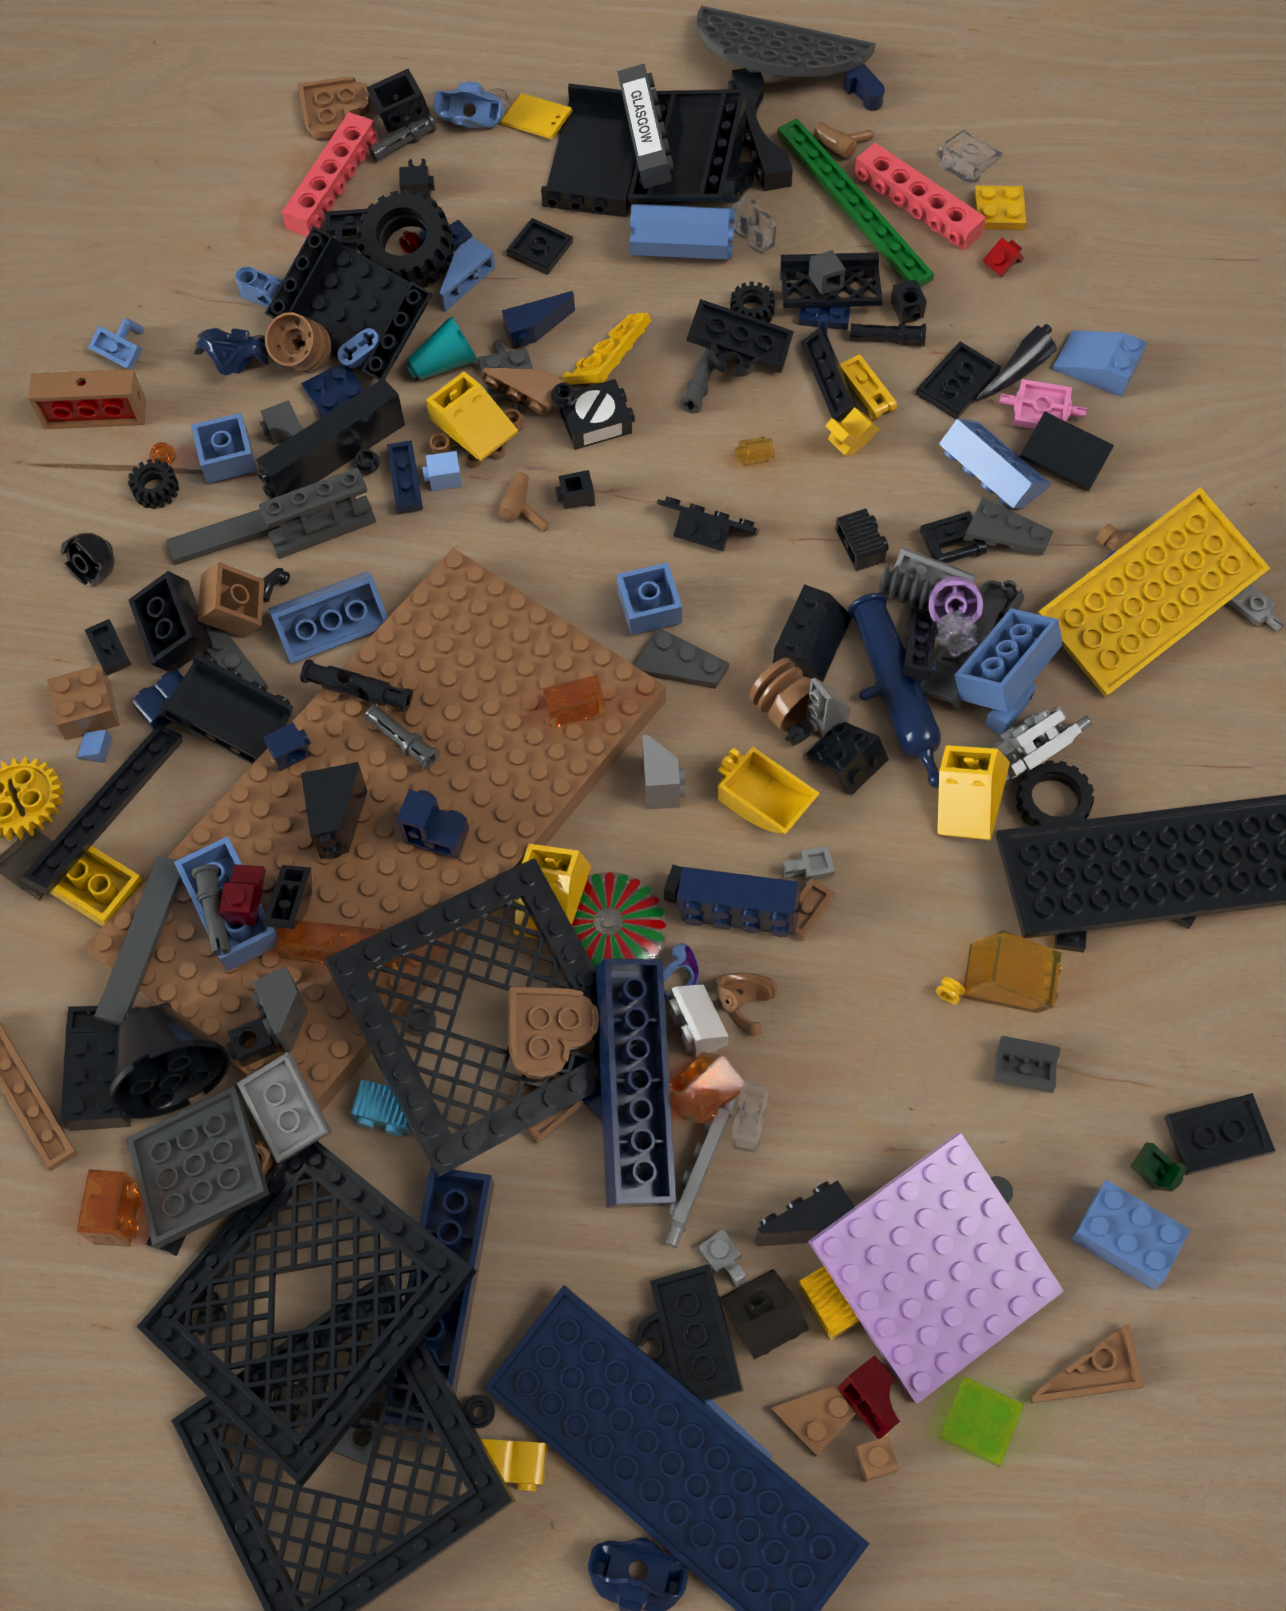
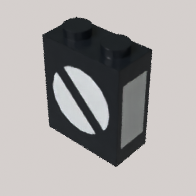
(597, 415)

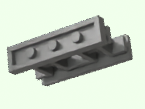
(303, 532)

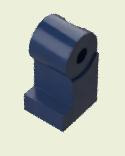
(865, 86)

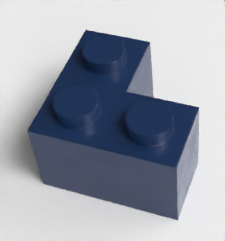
(429, 827)

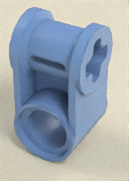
(257, 285)

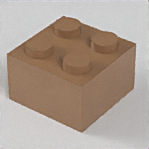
(231, 600)
(83, 702)

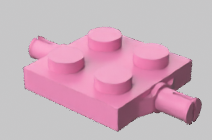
(1038, 397)

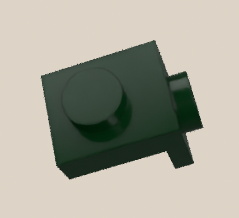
(1158, 1168)

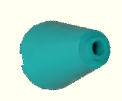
(441, 352)

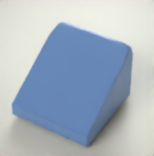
(95, 746)

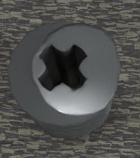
(906, 587)

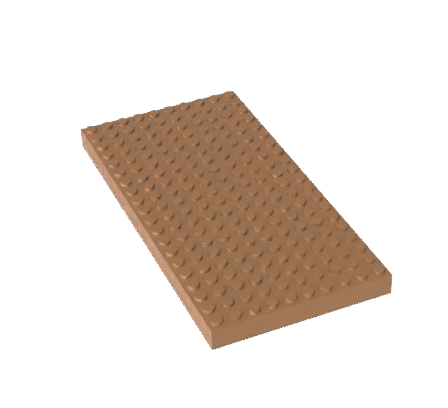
(477, 680)

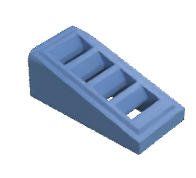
(1001, 721)

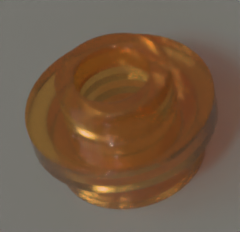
(161, 449)

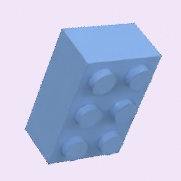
(1130, 1235)

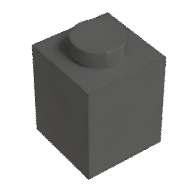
(826, 272)

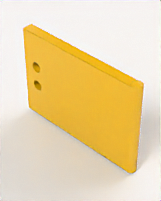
(536, 116)

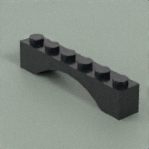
(771, 161)

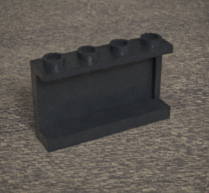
(226, 708)

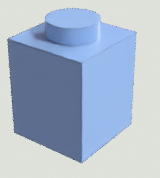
(442, 471)

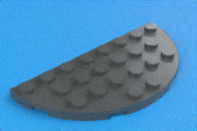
(777, 46)

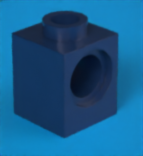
(287, 745)

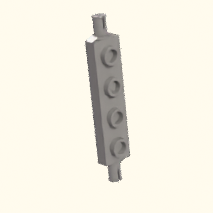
(1256, 608)
(694, 1179)

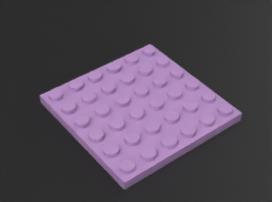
(936, 1267)

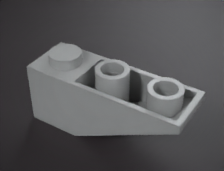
(825, 708)

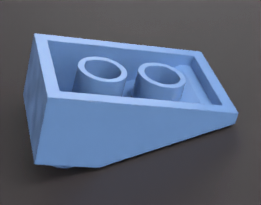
(1101, 359)

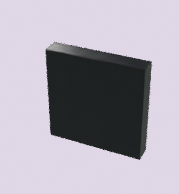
(539, 246)

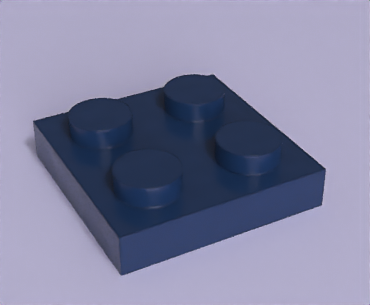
(332, 388)

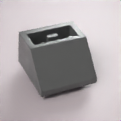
(280, 1006)

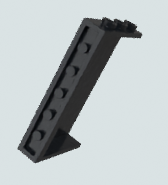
(592, 155)

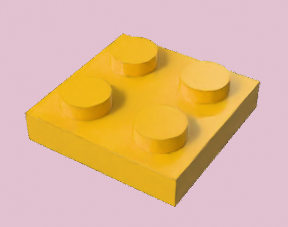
(1001, 206)

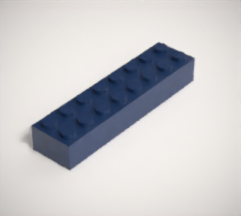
(635, 1083)
(457, 1215)

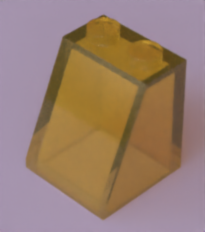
(1012, 972)

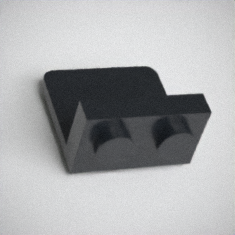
(849, 753)

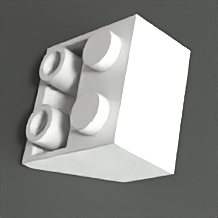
(697, 1018)

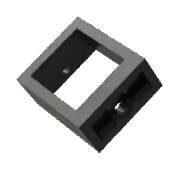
(398, 98)

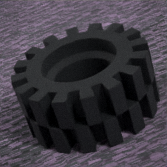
(754, 294)
(151, 472)

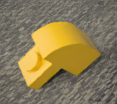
(852, 432)

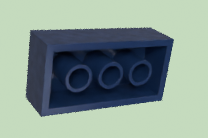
(739, 901)

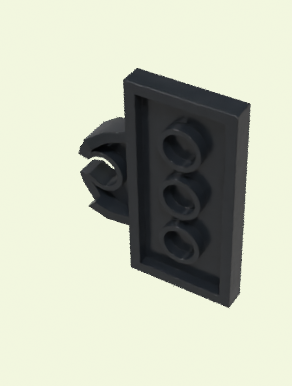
(739, 339)
(692, 1334)

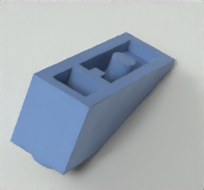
(468, 267)

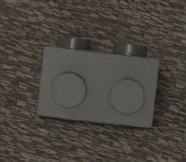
(1026, 1064)

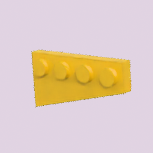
(609, 351)

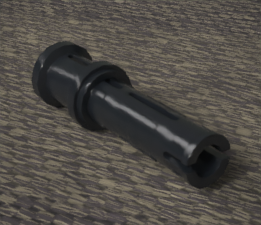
(900, 334)

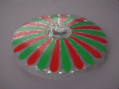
(619, 919)

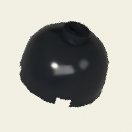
(88, 557)

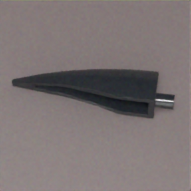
(1028, 356)

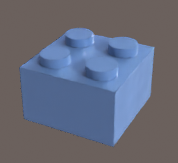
(224, 448)
(649, 598)

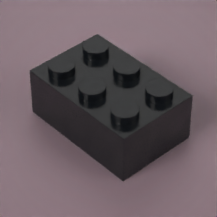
(169, 622)
(87, 1083)

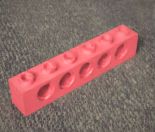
(330, 174)
(919, 196)

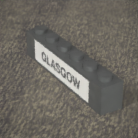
(644, 126)

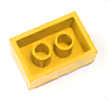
(97, 886)

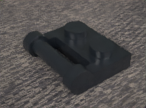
(948, 533)

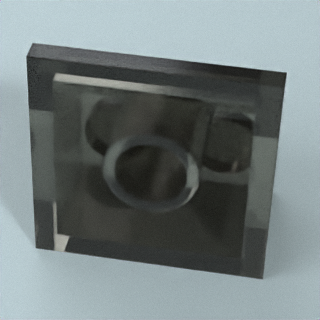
(764, 1313)

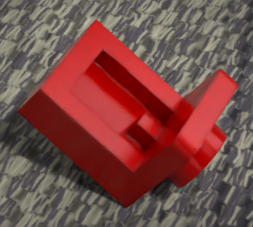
(1003, 256)

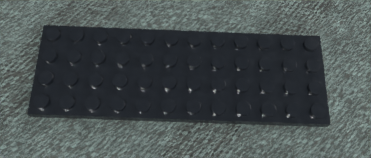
(1146, 866)

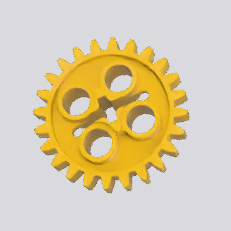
(37, 791)

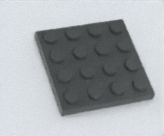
(197, 1167)

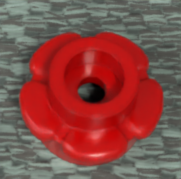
(409, 242)

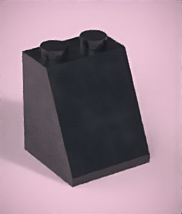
(334, 807)

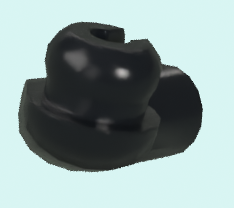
(276, 576)

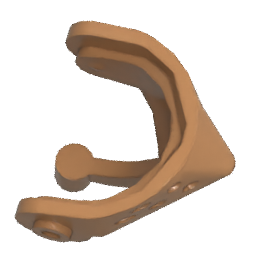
(752, 987)

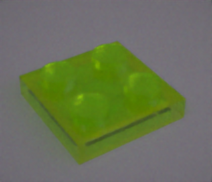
(981, 1421)

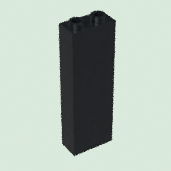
(331, 440)

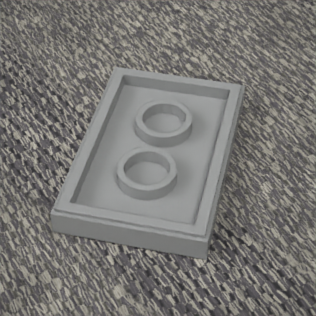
(284, 1107)

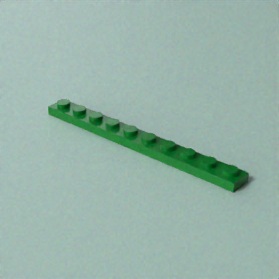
(854, 203)

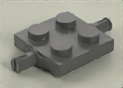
(501, 359)

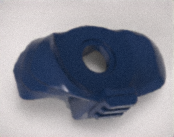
(232, 350)
(611, 1577)

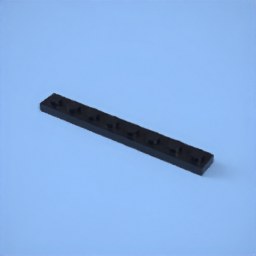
(102, 810)

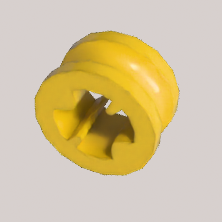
(950, 990)

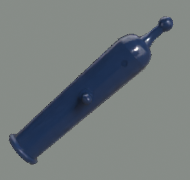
(903, 696)

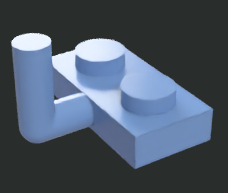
(116, 346)

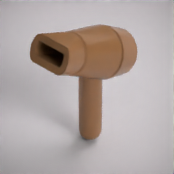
(840, 142)
(514, 503)

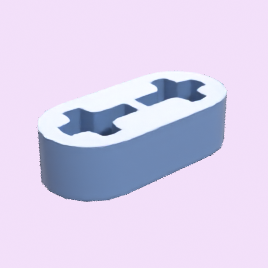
(359, 347)

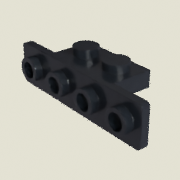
(703, 527)

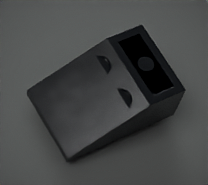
(805, 1217)

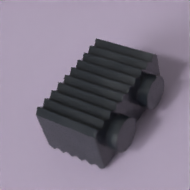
(861, 539)

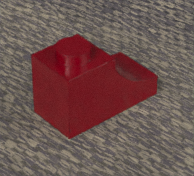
(243, 895)
(869, 1396)

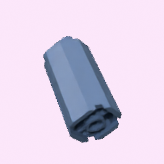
(681, 231)

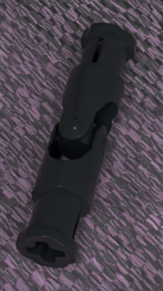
(359, 686)

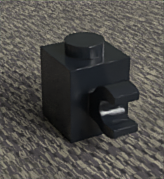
(416, 178)

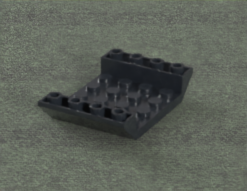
(348, 296)

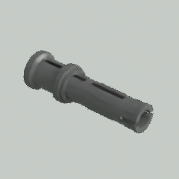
(414, 134)
(697, 386)
(411, 743)
(209, 896)

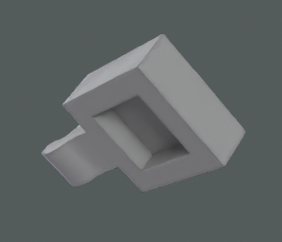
(814, 864)
(722, 1254)

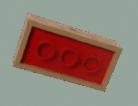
(87, 399)

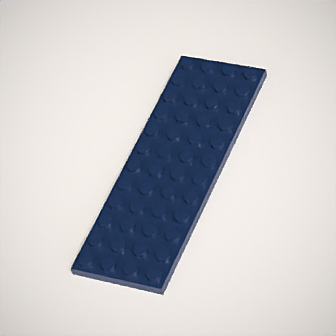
(673, 1463)

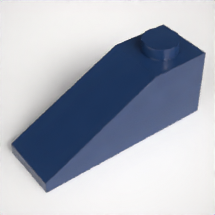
(533, 320)

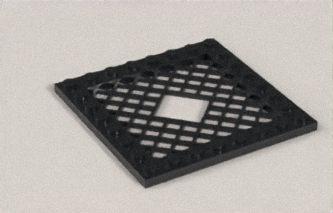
(374, 1021)
(304, 1452)
(250, 1535)

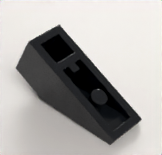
(290, 897)

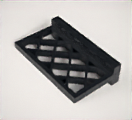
(856, 268)

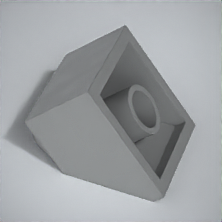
(662, 776)

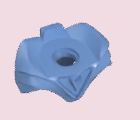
(451, 105)

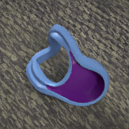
(684, 958)

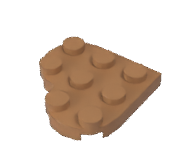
(328, 103)
(546, 1027)

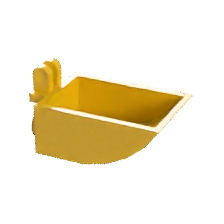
(763, 791)

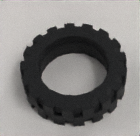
(1057, 772)

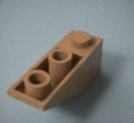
(527, 385)

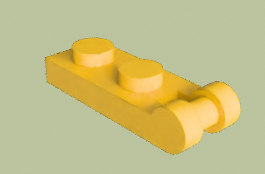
(867, 387)

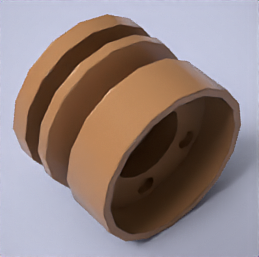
(288, 334)
(782, 693)

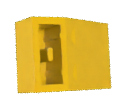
(470, 416)
(970, 791)
(566, 874)

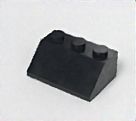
(813, 632)

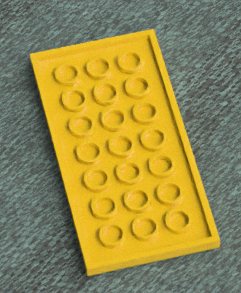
(1154, 591)

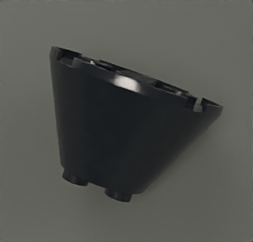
(162, 1063)

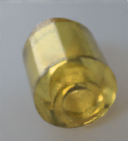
(754, 451)

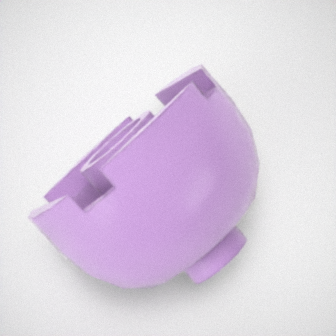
(955, 594)

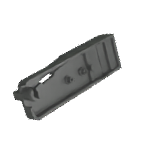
(996, 601)

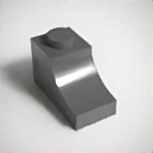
(280, 422)

